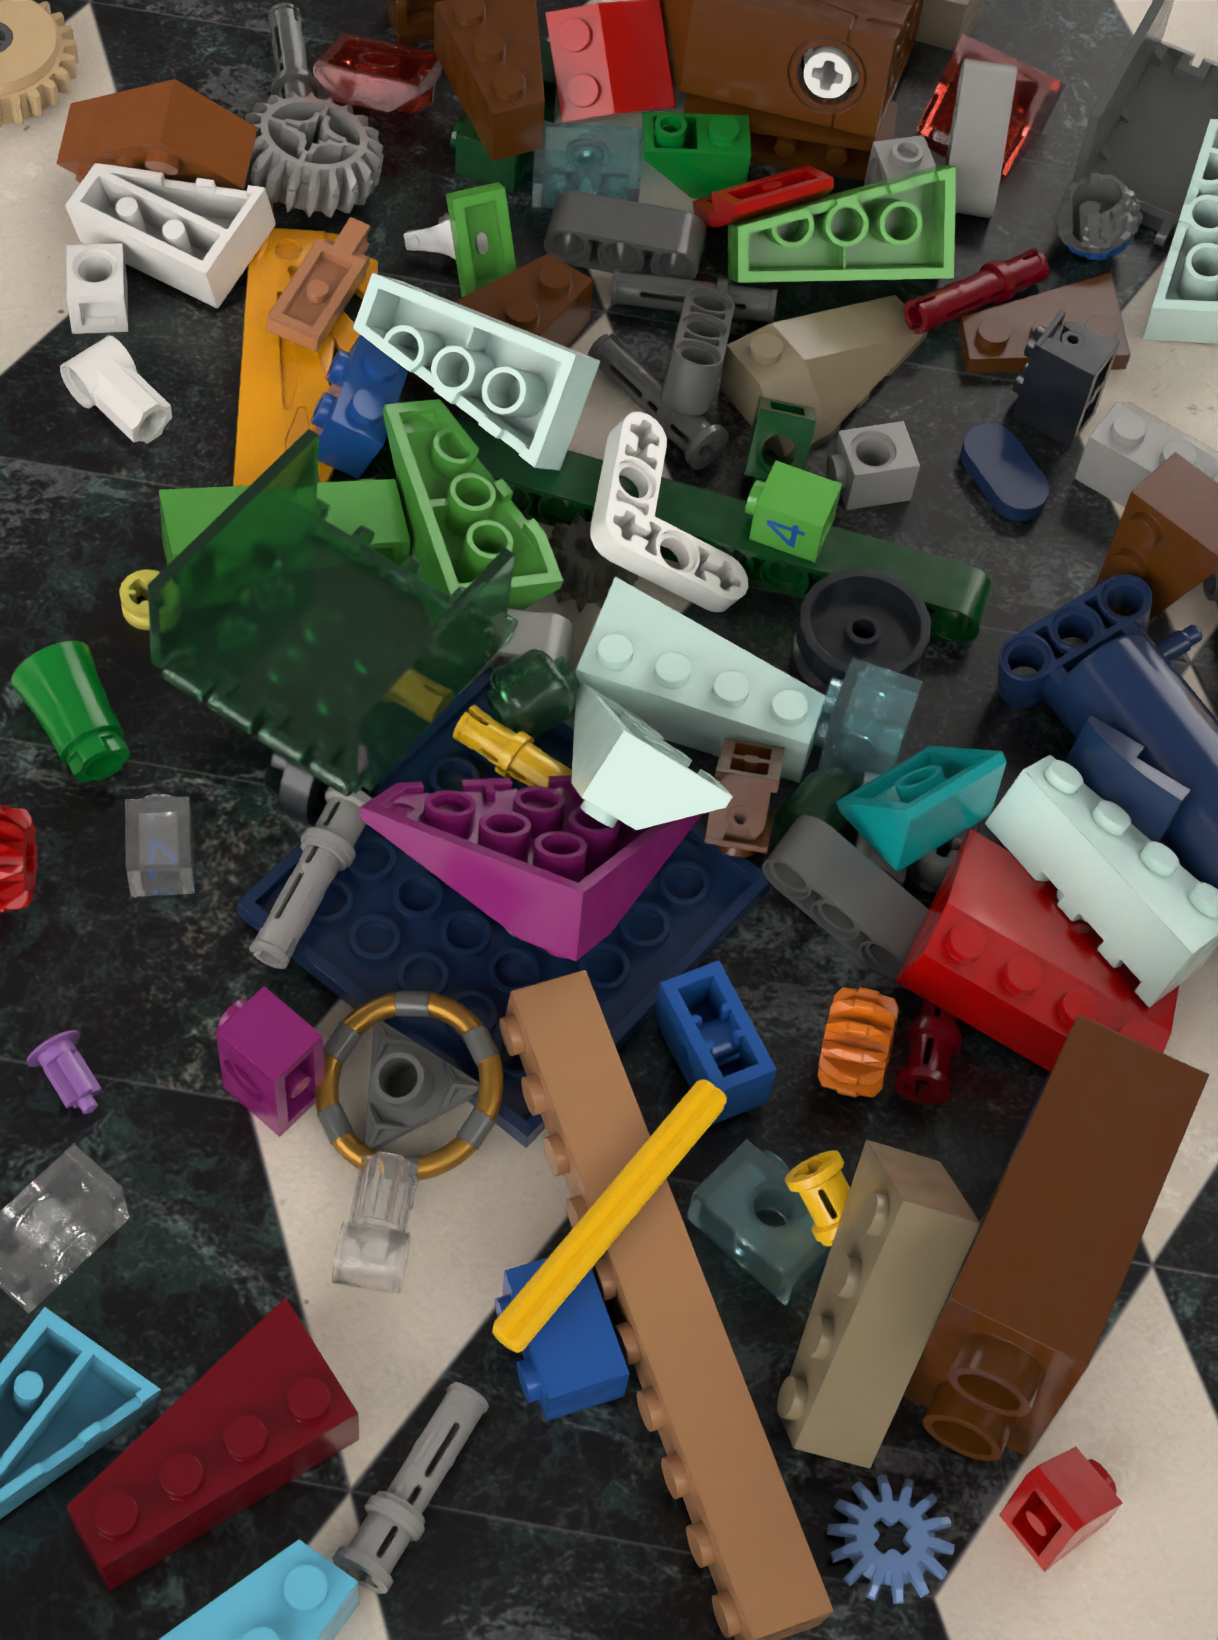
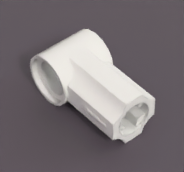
(109, 379)

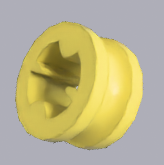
(130, 589)

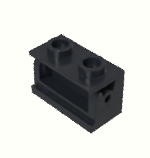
(1063, 378)

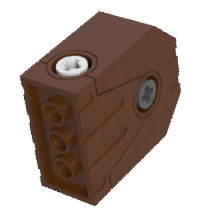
(794, 56)

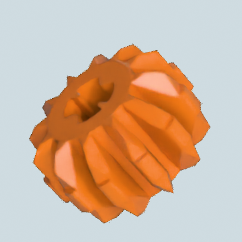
(858, 1042)

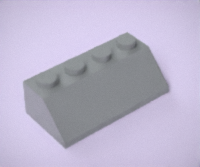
(1133, 445)

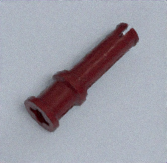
(932, 1038)

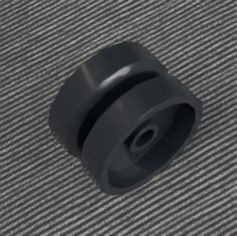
(859, 617)

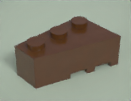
(495, 69)
(539, 298)
(1167, 533)

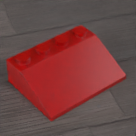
(1017, 965)

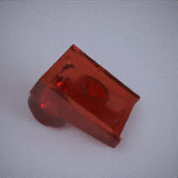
(378, 74)

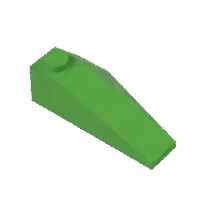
(458, 509)

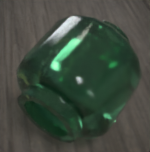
(532, 692)

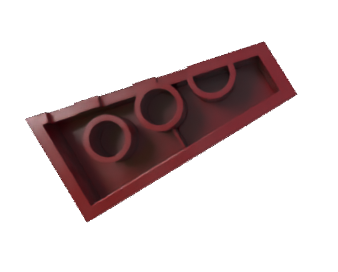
(218, 1449)

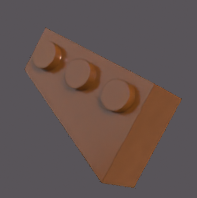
(159, 130)

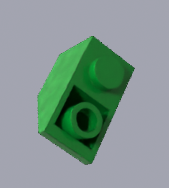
(698, 150)

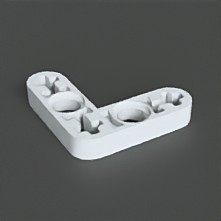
(631, 535)

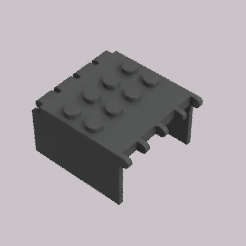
(1152, 122)

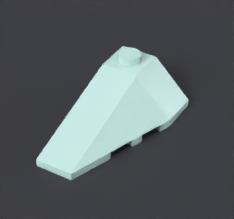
(631, 771)

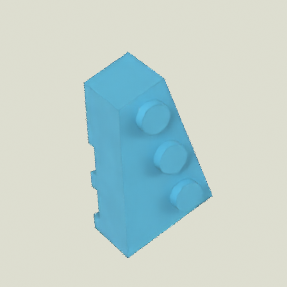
(284, 1599)

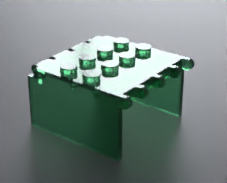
(319, 629)

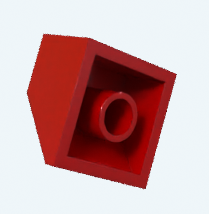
(610, 60)

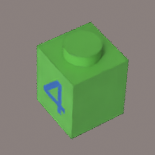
(793, 510)

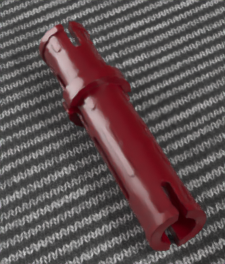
(992, 284)

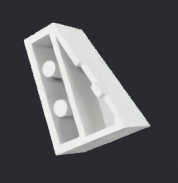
(173, 229)

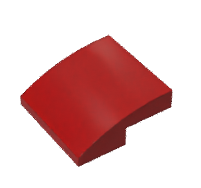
(763, 196)

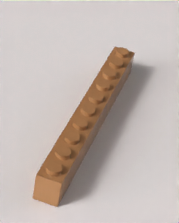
(667, 1322)

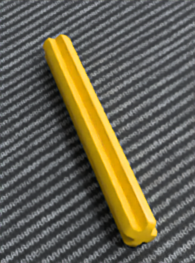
(608, 1216)

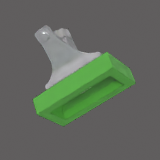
(472, 234)

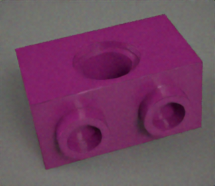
(270, 1059)

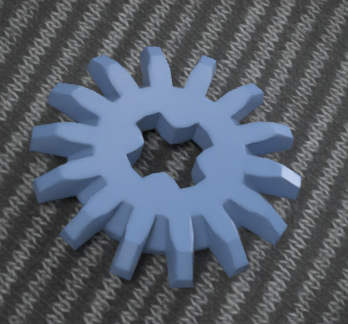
(891, 1567)

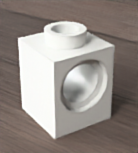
(97, 288)

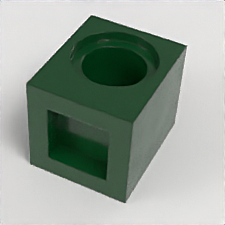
(774, 419)

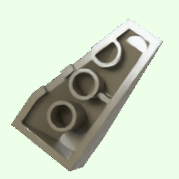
(819, 362)

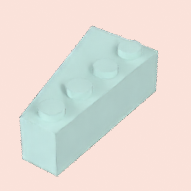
(1188, 289)
(493, 371)

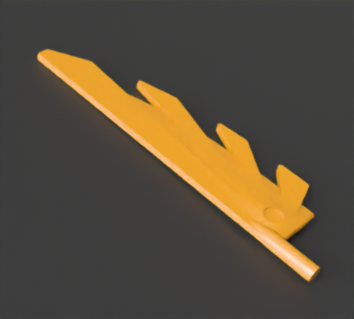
(279, 376)

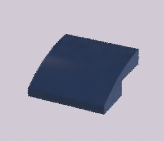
(1116, 774)

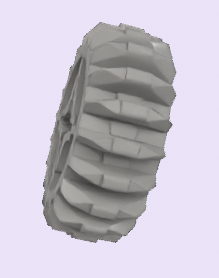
(313, 154)

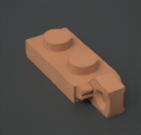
(321, 287)

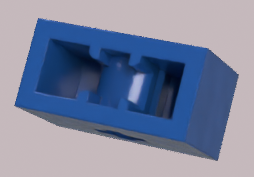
(714, 1037)

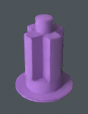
(67, 1070)

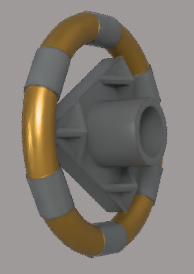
(411, 1082)

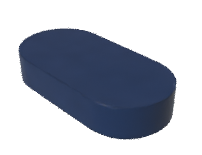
(1004, 472)

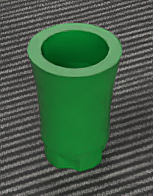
(73, 709)

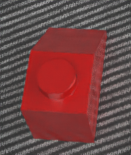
(1061, 1506)

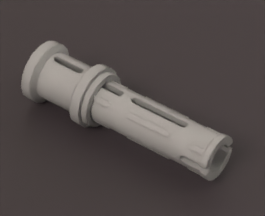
(325, 852)
(396, 1514)

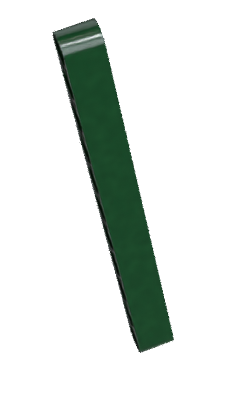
(951, 590)

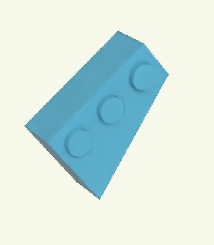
(61, 1405)

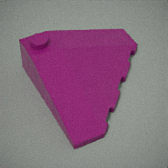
(528, 855)

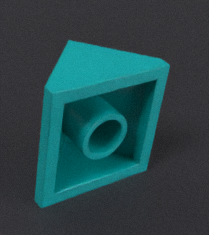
(925, 801)

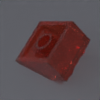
(1031, 105)

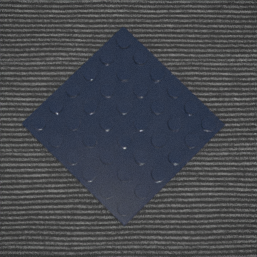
(404, 929)

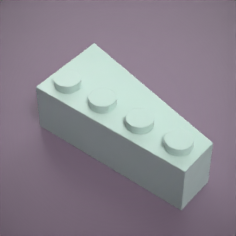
(695, 682)
(1110, 876)

